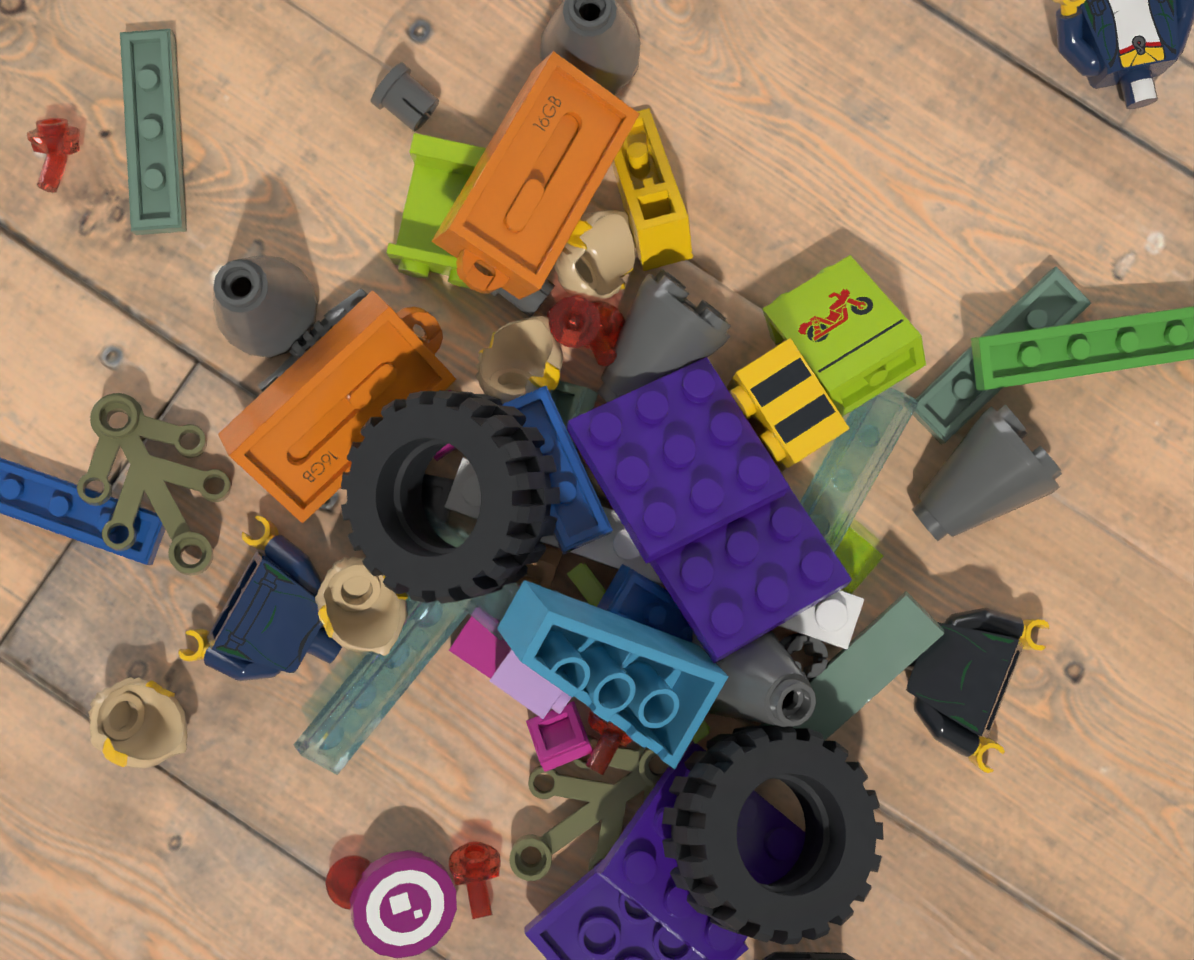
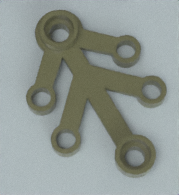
(148, 476)
(604, 803)

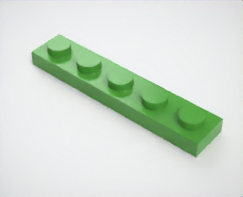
(1083, 348)

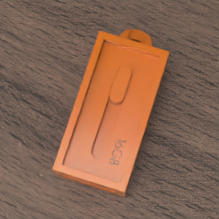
(534, 180)
(306, 421)

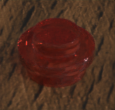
(343, 877)

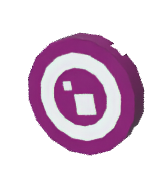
(403, 904)

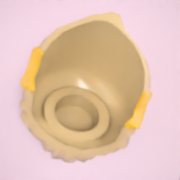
(597, 256)
(520, 359)
(360, 609)
(137, 723)

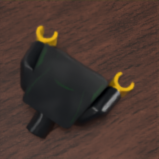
(966, 676)

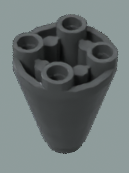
(594, 39)
(263, 304)
(661, 336)
(986, 477)
(763, 685)

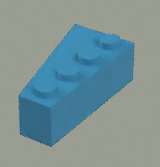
(618, 667)

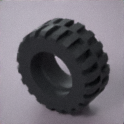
(388, 505)
(836, 844)

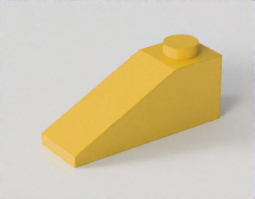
(651, 197)

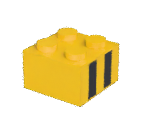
(786, 405)

